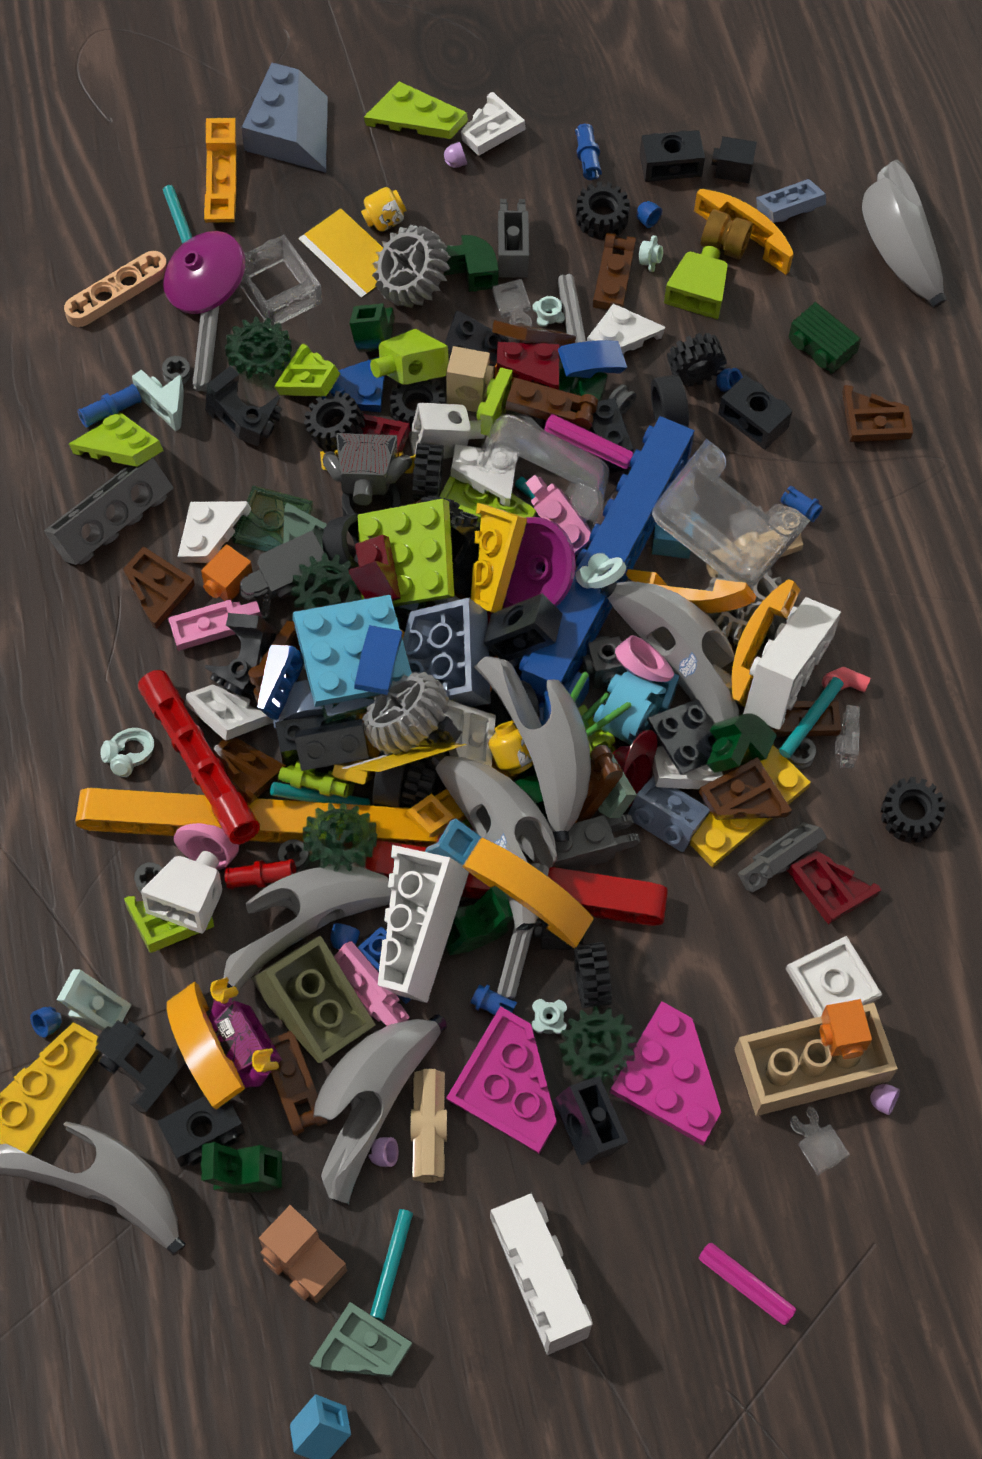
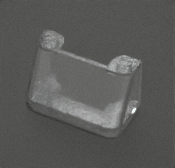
(516, 437)
(722, 523)

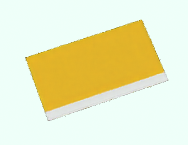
(345, 250)
(390, 760)

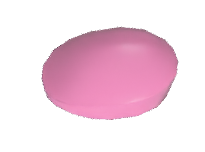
(643, 660)
(201, 837)

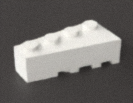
(790, 660)
(419, 920)
(541, 1274)

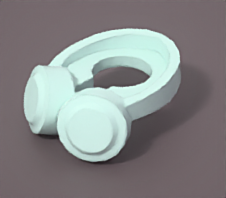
(598, 565)
(122, 764)

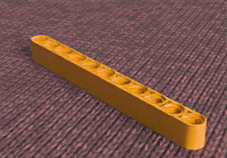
(279, 819)

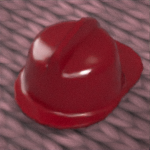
(638, 759)

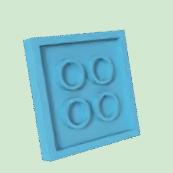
(333, 643)

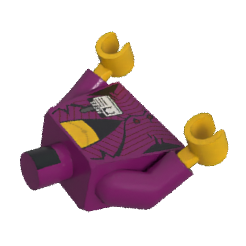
(242, 1035)

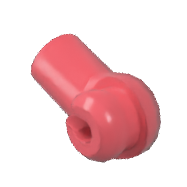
(849, 677)

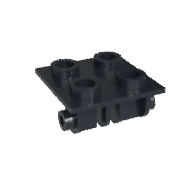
(473, 335)
(685, 735)

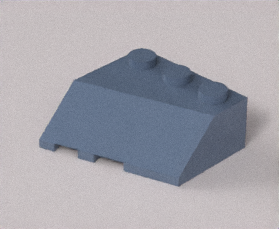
(288, 119)
(448, 645)

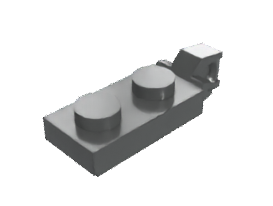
(780, 855)

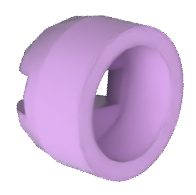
(455, 156)
(884, 1098)
(384, 1152)

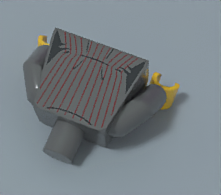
(366, 464)

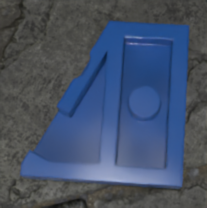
(361, 385)

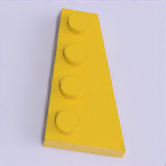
(719, 838)
(43, 1088)

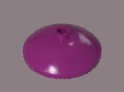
(204, 272)
(542, 544)

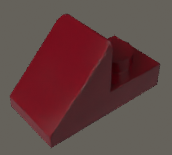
(376, 569)

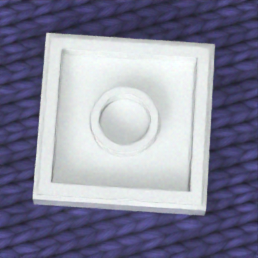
(833, 977)

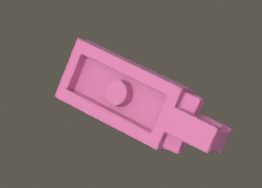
(555, 506)
(207, 623)
(364, 980)

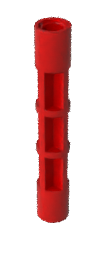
(206, 770)

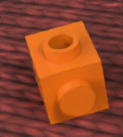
(225, 572)
(845, 1029)

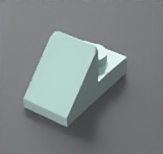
(165, 400)
(92, 1001)

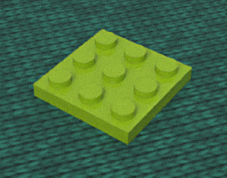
(419, 548)

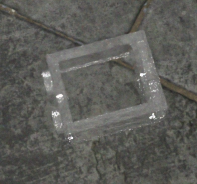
(290, 302)

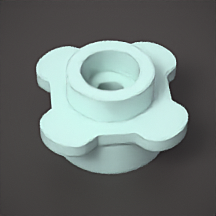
(650, 253)
(545, 305)
(545, 1025)

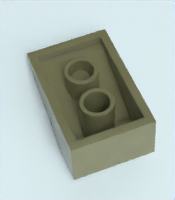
(314, 999)

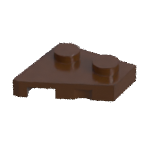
(530, 334)
(875, 417)
(156, 584)
(247, 767)
(745, 794)

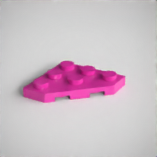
(671, 1076)
(507, 1083)

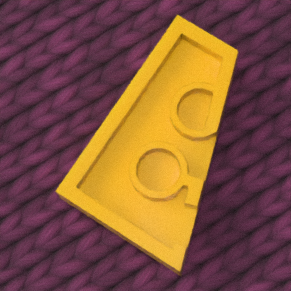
(498, 548)

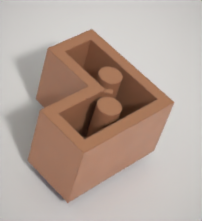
(295, 1248)

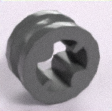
(176, 362)
(623, 398)
(802, 764)
(295, 845)
(142, 871)

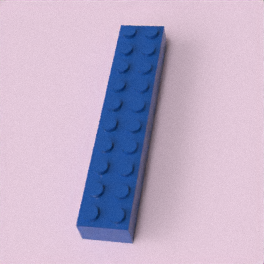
(622, 535)

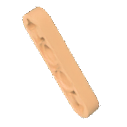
(112, 284)

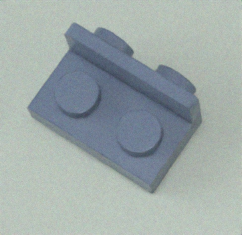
(791, 201)
(668, 814)

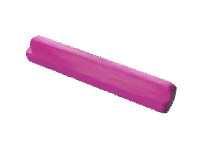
(589, 441)
(747, 1283)

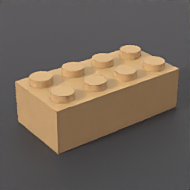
(795, 1068)

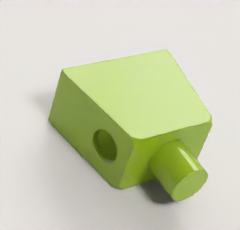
(698, 283)
(411, 358)

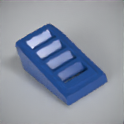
(280, 674)

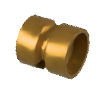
(727, 234)

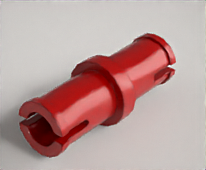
(259, 873)

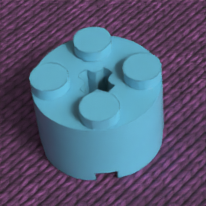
(644, 704)

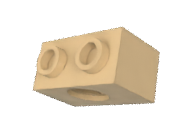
(468, 377)

